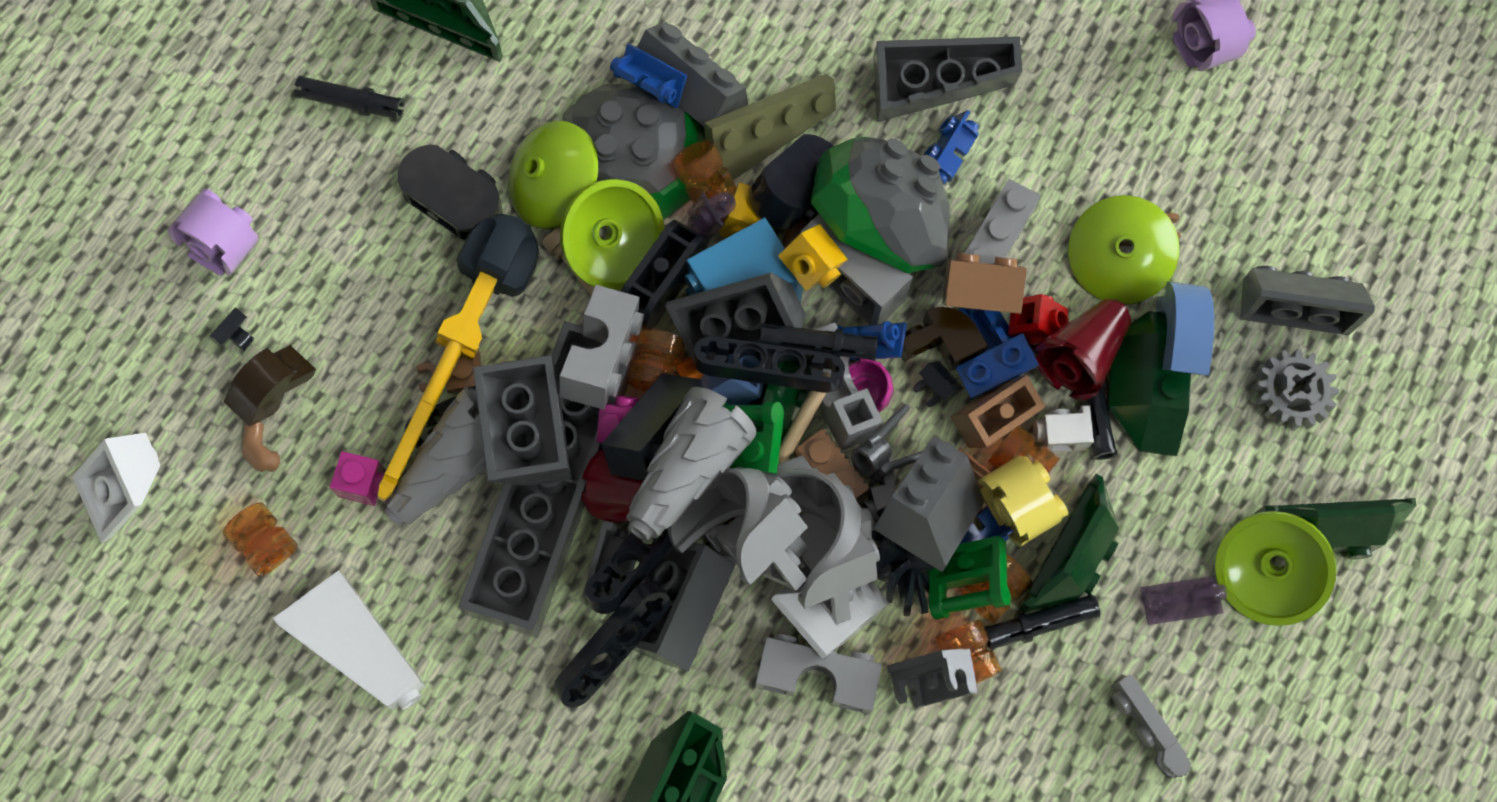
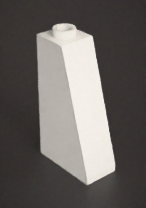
(350, 638)

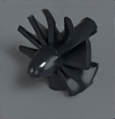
(902, 569)

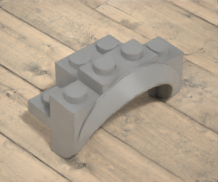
(837, 536)
(761, 537)

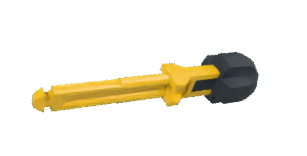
(498, 259)

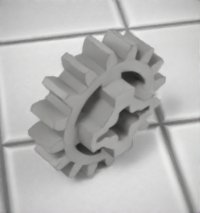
(1284, 375)

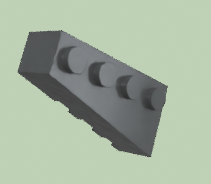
(941, 71)

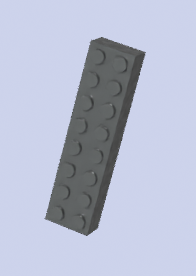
(536, 523)

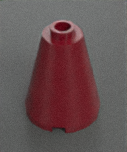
(1084, 349)
(607, 495)

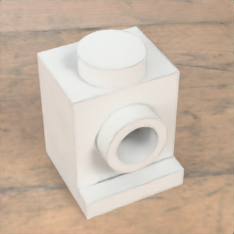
(1065, 431)

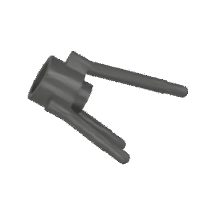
(875, 452)

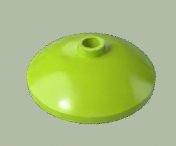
(550, 171)
(631, 225)
(1108, 271)
(1272, 592)

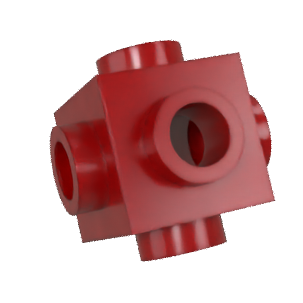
(1038, 319)

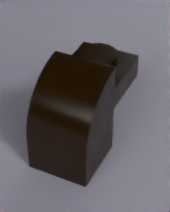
(950, 332)
(264, 381)

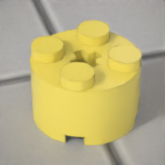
(1022, 499)

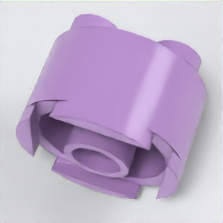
(1208, 24)
(214, 233)

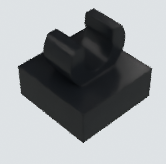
(231, 330)
(940, 381)

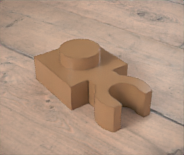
(461, 376)

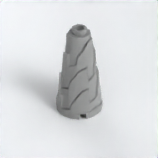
(695, 449)
(442, 463)

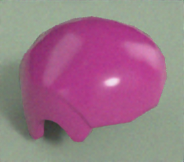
(875, 378)

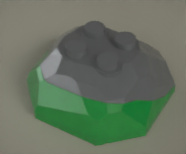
(637, 139)
(884, 202)

